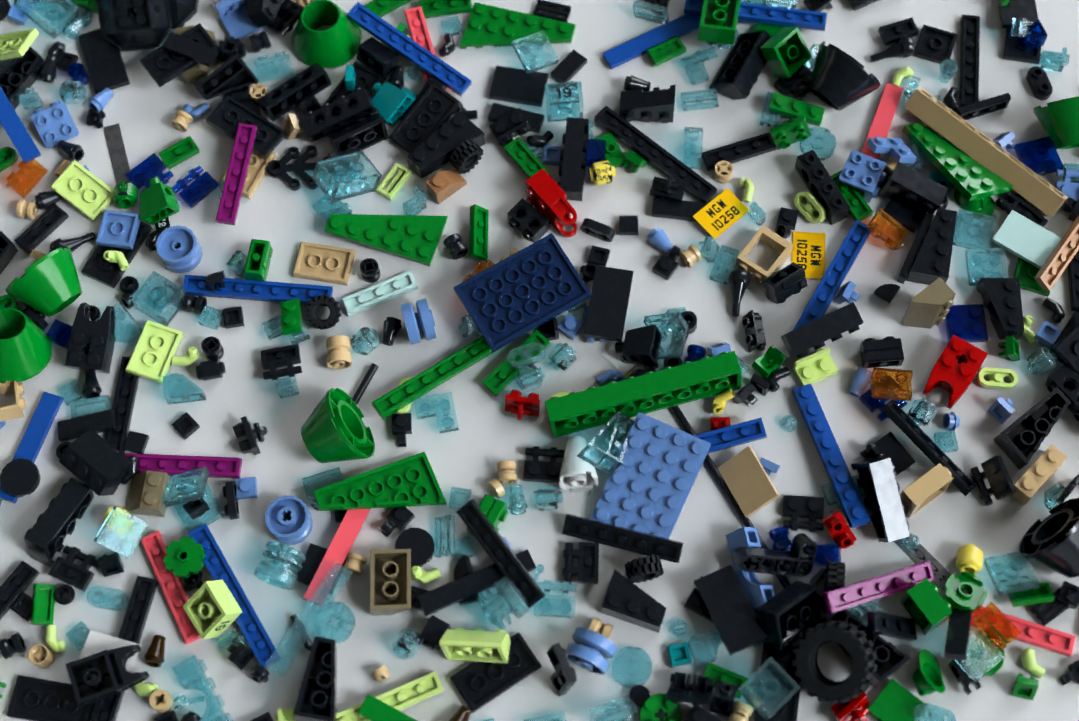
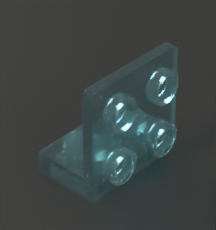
(673, 331)

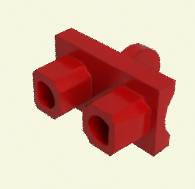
(521, 405)
(839, 529)
(853, 711)

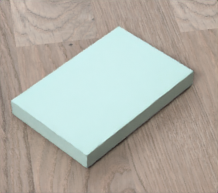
(1026, 239)

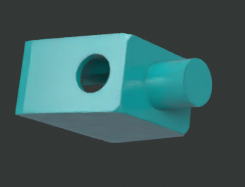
(391, 101)

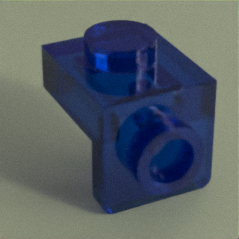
(826, 553)

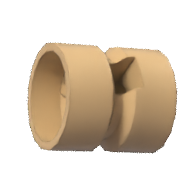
(339, 349)

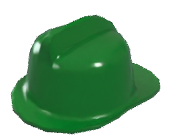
(983, 205)
(928, 674)

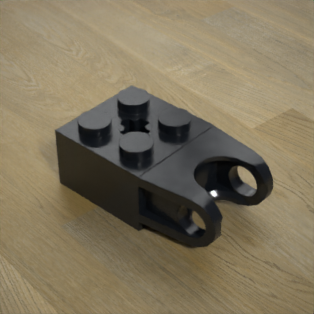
(95, 335)
(112, 673)

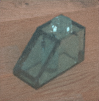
(692, 147)
(181, 390)

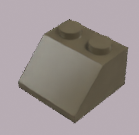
(148, 493)

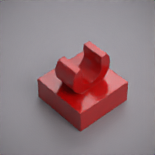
(719, 422)

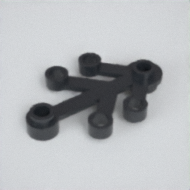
(298, 167)

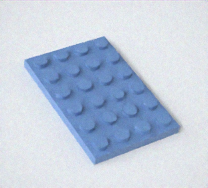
(653, 478)

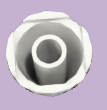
(575, 472)

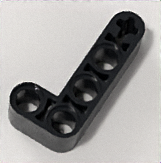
(750, 558)

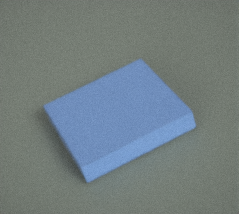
(118, 229)

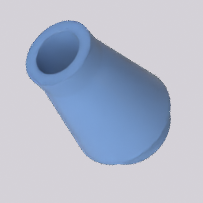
(100, 99)
(660, 240)
(860, 380)

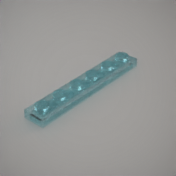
(308, 619)

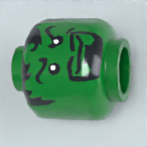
(125, 194)

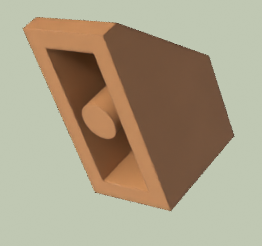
(444, 184)

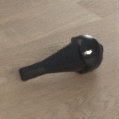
(904, 47)
(72, 243)
(739, 281)

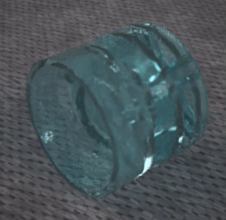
(281, 561)
(501, 604)

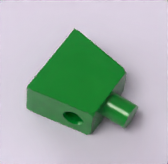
(157, 202)

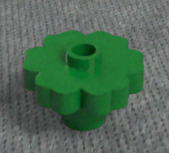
(184, 557)

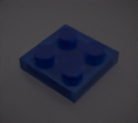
(1039, 156)
(967, 323)

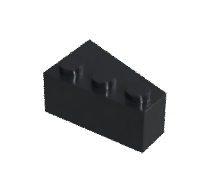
(632, 604)

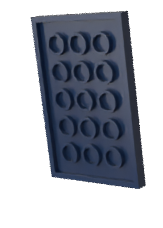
(522, 292)

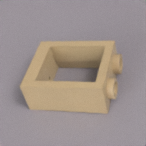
(772, 240)
(13, 411)
(925, 489)

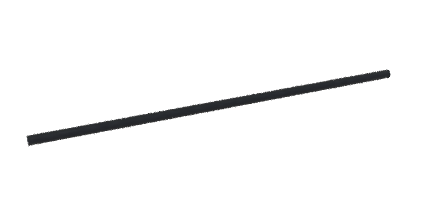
(716, 474)

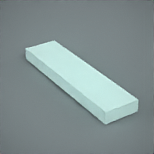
(379, 293)

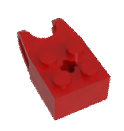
(551, 202)
(954, 376)

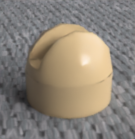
(378, 673)

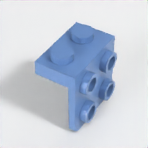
(235, 19)
(54, 124)
(863, 173)

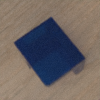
(1037, 37)
(595, 151)
(59, 333)

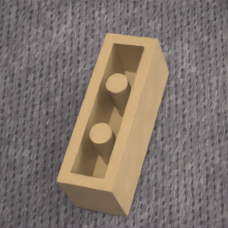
(1038, 474)

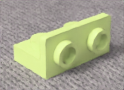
(815, 367)

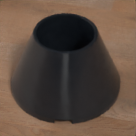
(840, 78)
(1055, 540)

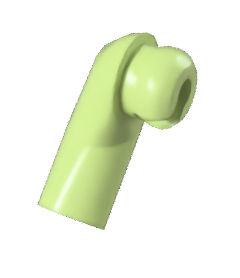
(900, 74)
(749, 189)
(116, 257)
(191, 356)
(52, 642)
(1029, 662)

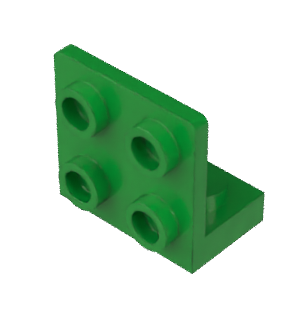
(790, 132)

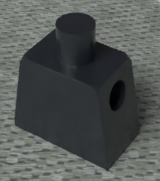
(641, 345)

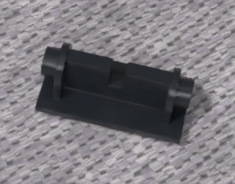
(752, 324)

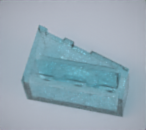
(609, 444)

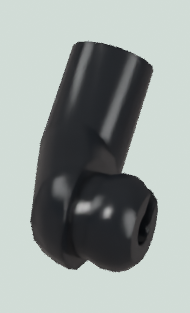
(949, 99)
(468, 114)
(152, 239)
(132, 471)

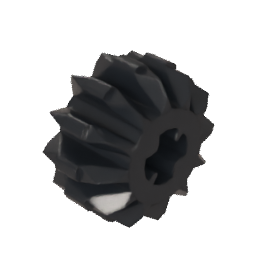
(230, 45)

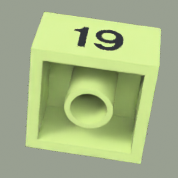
(212, 609)

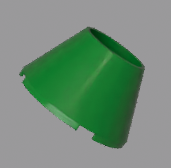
(326, 47)
(1061, 122)
(48, 283)
(23, 347)
(336, 430)

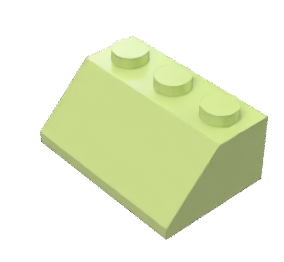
(476, 645)

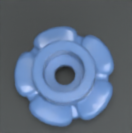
(951, 421)

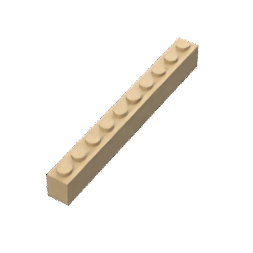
(985, 152)

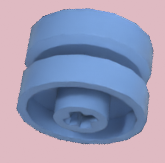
(179, 249)
(421, 320)
(289, 520)
(590, 650)

